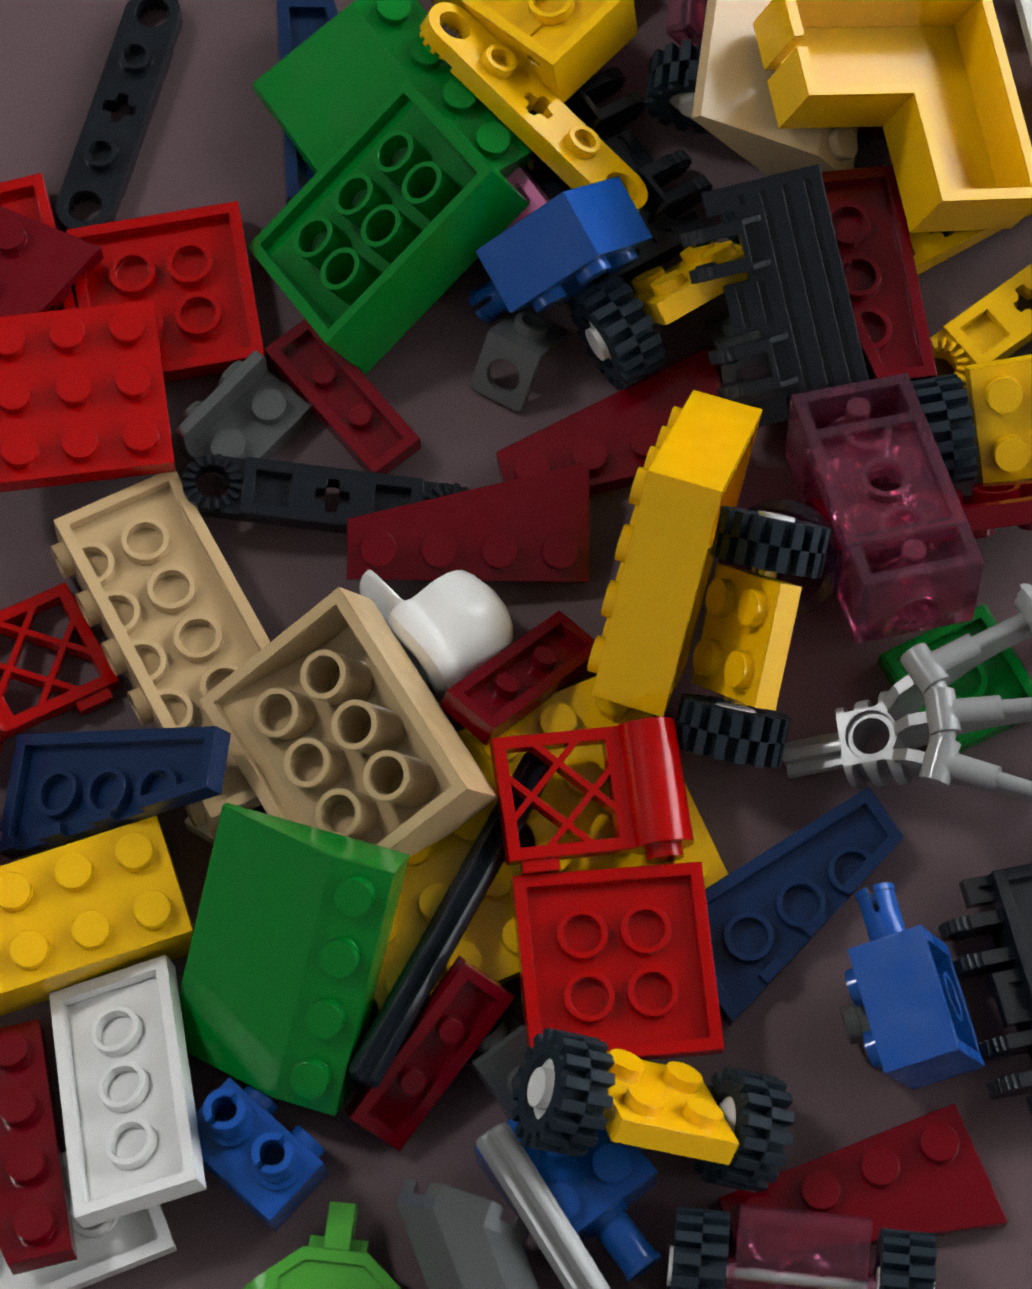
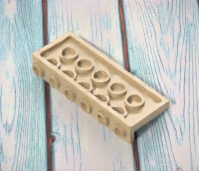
(165, 608)

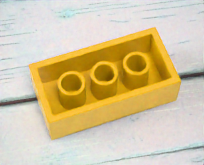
(88, 912)

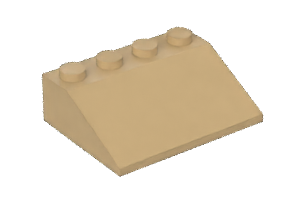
(737, 105)
(348, 732)

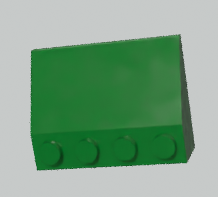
(354, 65)
(386, 227)
(288, 955)

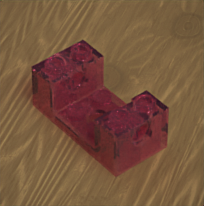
(904, 550)

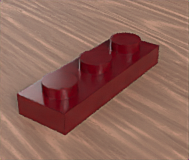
(343, 400)
(519, 678)
(432, 1054)

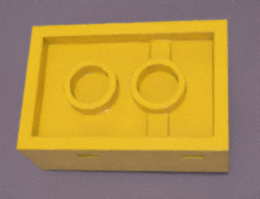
(558, 38)

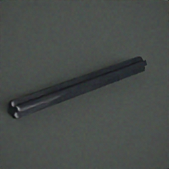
(440, 938)

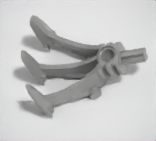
(937, 726)

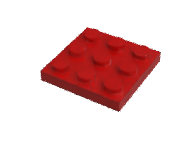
(196, 274)
(82, 397)
(620, 958)

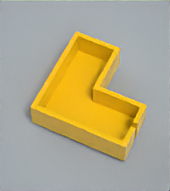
(931, 80)
(668, 550)

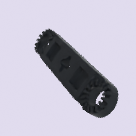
(131, 78)
(286, 492)

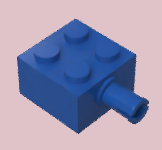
(560, 249)
(910, 997)
(596, 1194)

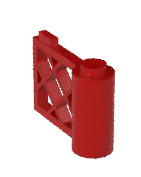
(84, 697)
(643, 788)

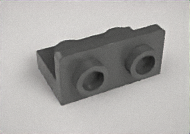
(243, 416)

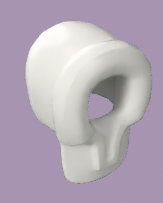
(446, 626)

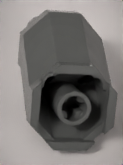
(463, 1239)

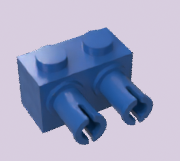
(256, 1154)

